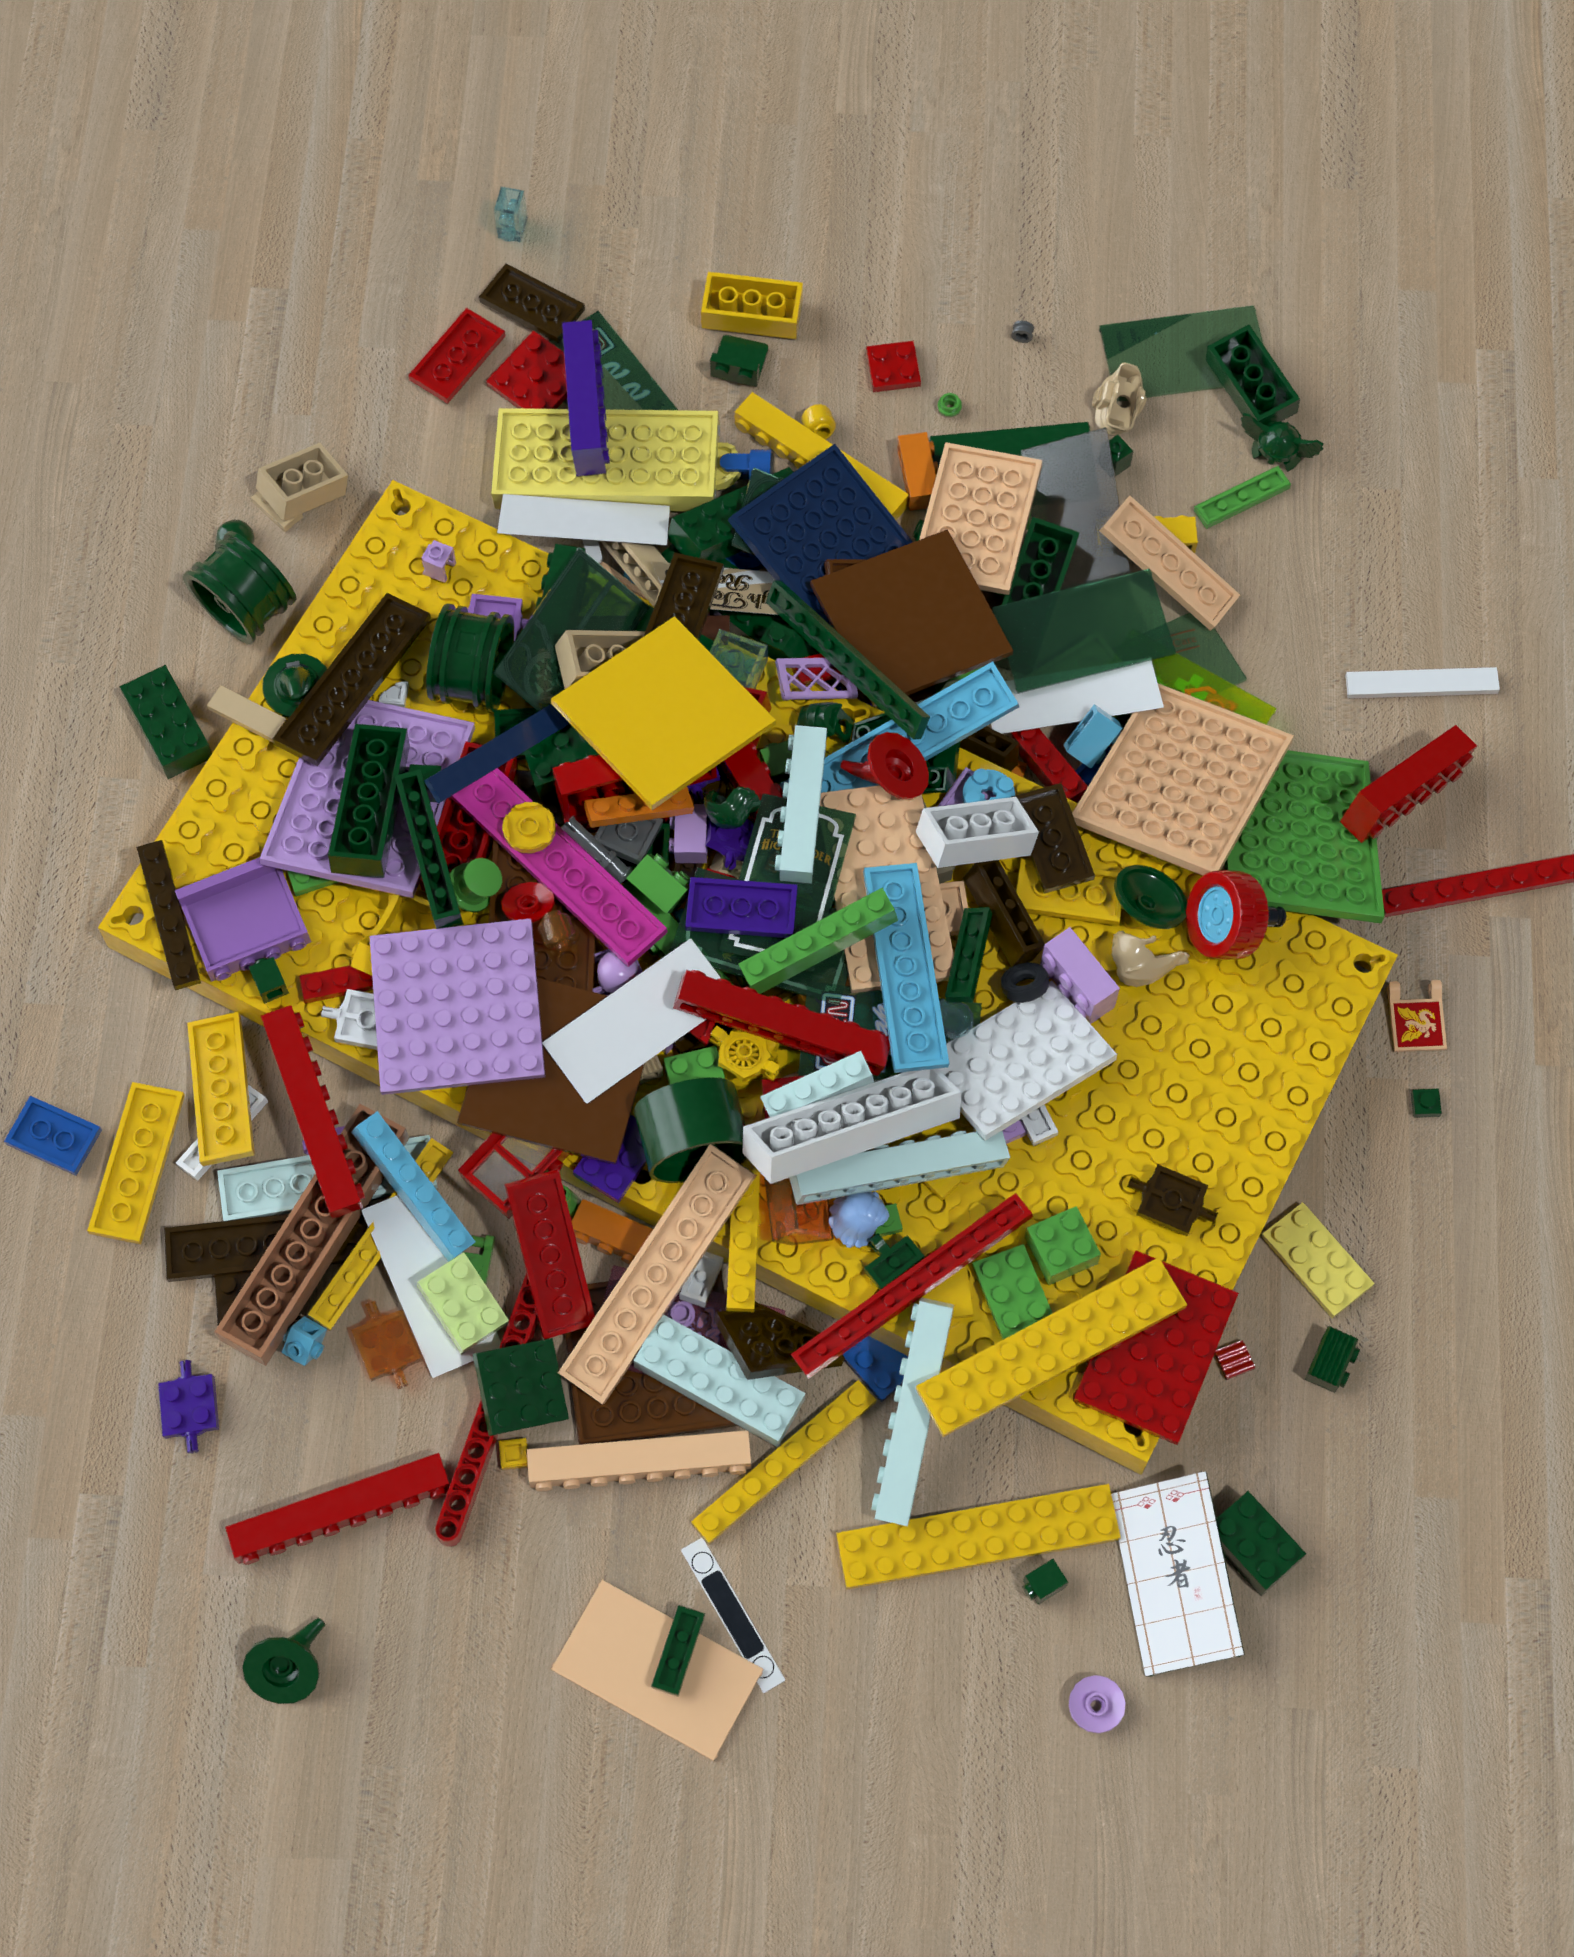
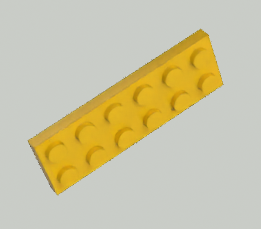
(220, 1089)
(136, 1163)

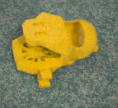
(741, 1061)

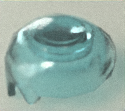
(956, 1019)

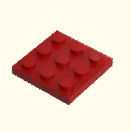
(532, 375)

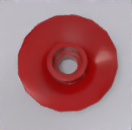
(527, 901)

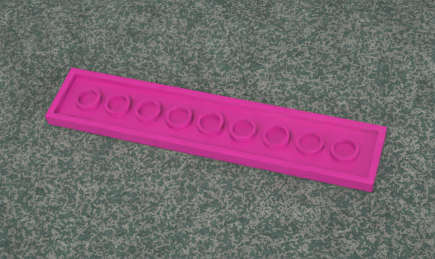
(567, 872)

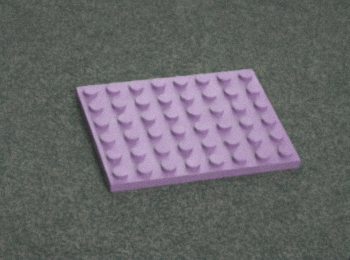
(310, 804)

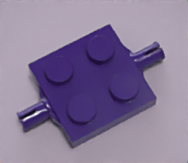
(729, 842)
(188, 1406)

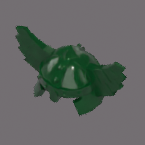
(1279, 442)

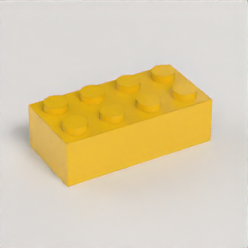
(751, 305)

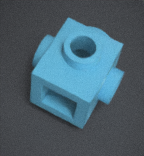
(304, 1341)

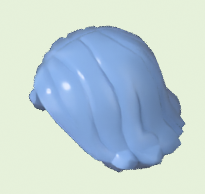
(857, 1218)

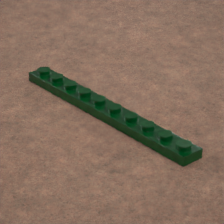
(848, 660)

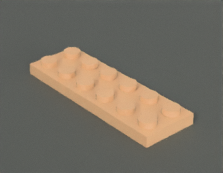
(1171, 563)

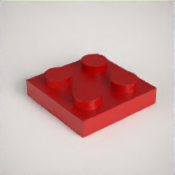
(893, 366)

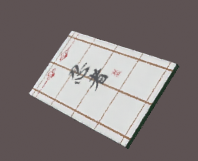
(1177, 1574)

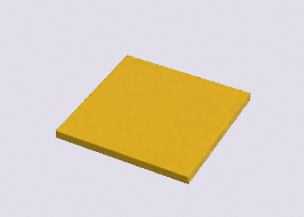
(663, 712)

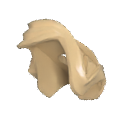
(1126, 383)

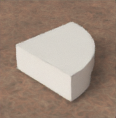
(395, 695)

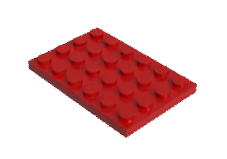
(1159, 1372)

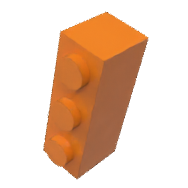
(917, 468)
(609, 1231)

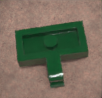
(891, 1261)

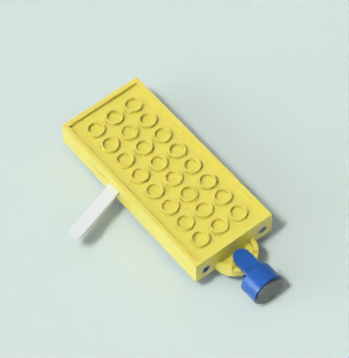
(653, 459)

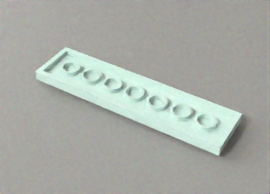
(277, 1185)

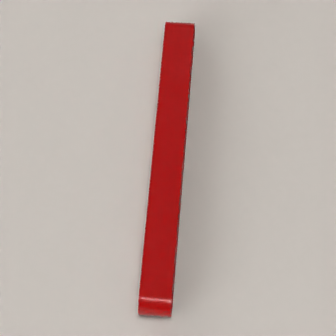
(481, 1439)

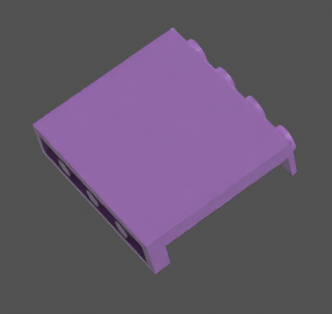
(242, 918)

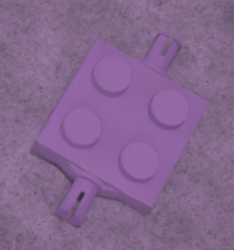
(503, 605)

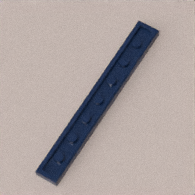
(495, 753)

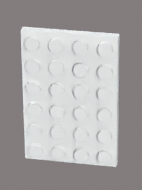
(1023, 1060)

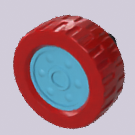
(1229, 915)

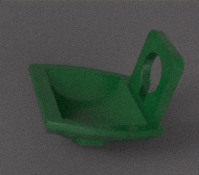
(826, 716)

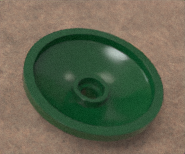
(1150, 897)

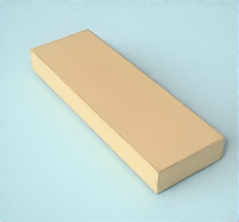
(246, 713)

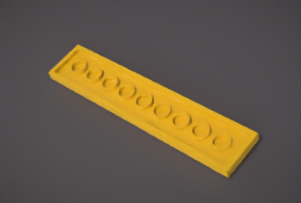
(1050, 1347)
(978, 1536)

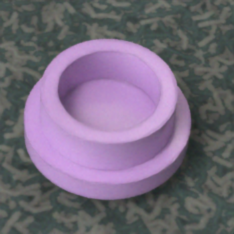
(682, 1313)

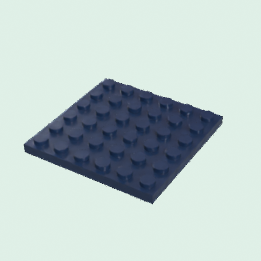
(815, 517)

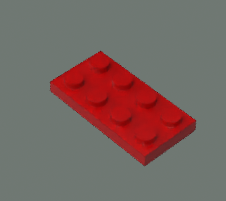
(457, 355)

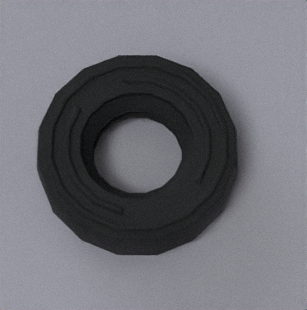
(1027, 992)

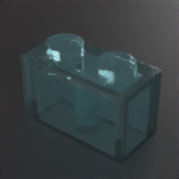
(510, 214)

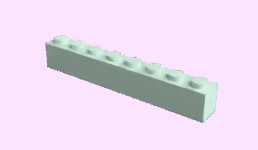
(901, 1166)
(912, 1418)

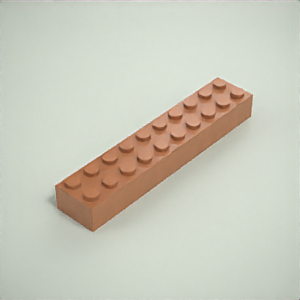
(298, 1257)

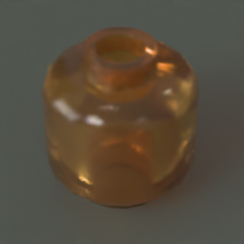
(557, 931)

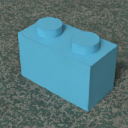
(1093, 736)

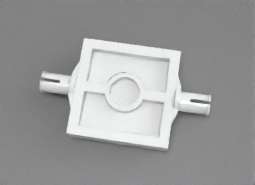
(355, 1020)

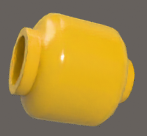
(819, 420)

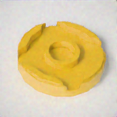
(529, 827)

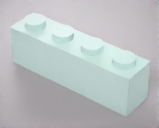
(822, 1084)

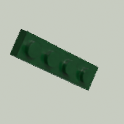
(968, 955)

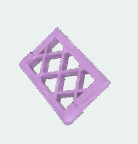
(806, 693)

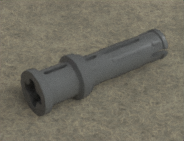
(593, 847)

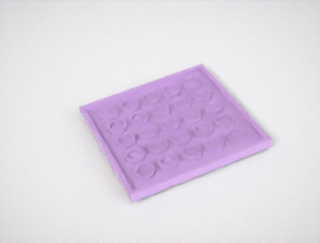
(456, 1006)

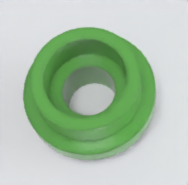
(949, 399)

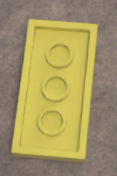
(1317, 1260)

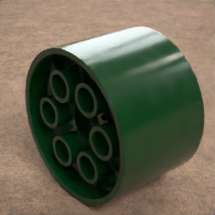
(684, 1120)

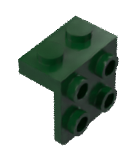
(739, 360)

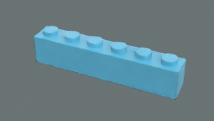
(413, 1186)

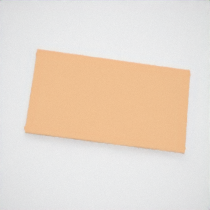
(617, 1656)

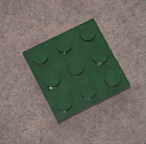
(520, 1386)

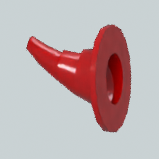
(893, 765)

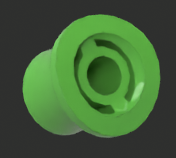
(476, 883)

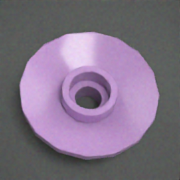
(1107, 1694)

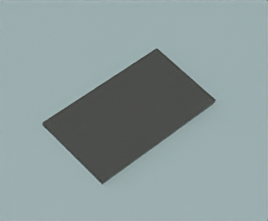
(1080, 494)

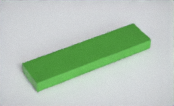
(1242, 497)

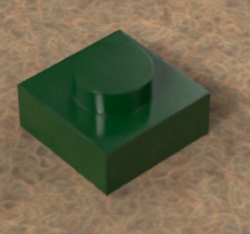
(1426, 1103)

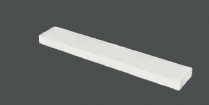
(1422, 682)

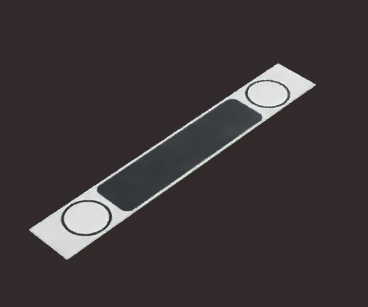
(732, 1612)

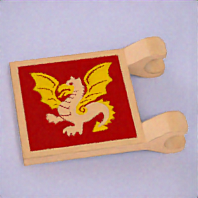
(1417, 1022)

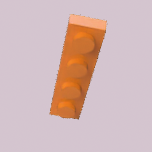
(632, 809)

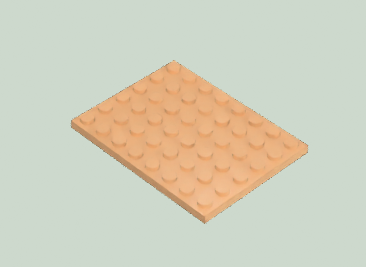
(1183, 781)

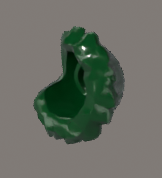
(731, 811)

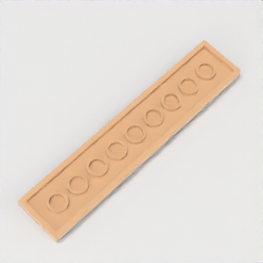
(657, 1273)

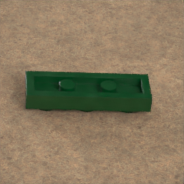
(678, 1651)

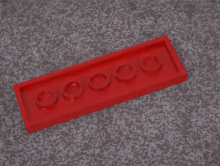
(550, 1253)

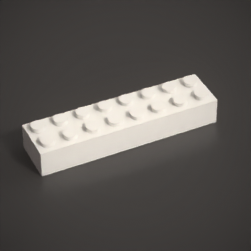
(850, 1123)

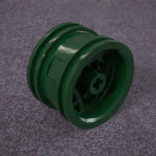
(239, 587)
(465, 654)

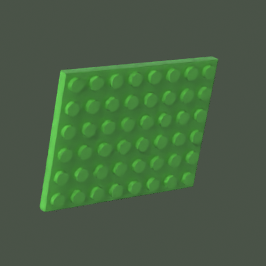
(1302, 848)

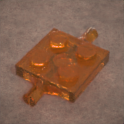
(386, 1345)

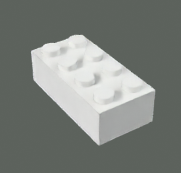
(976, 832)

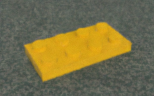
(1086, 901)

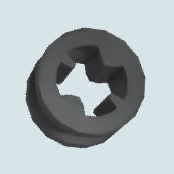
(1022, 331)

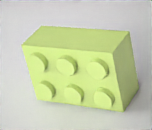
(462, 1303)

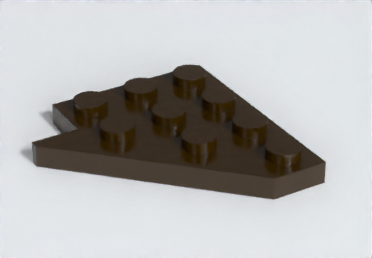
(765, 1341)

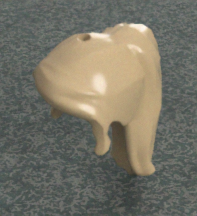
(1138, 964)

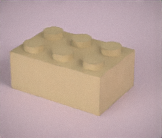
(301, 481)

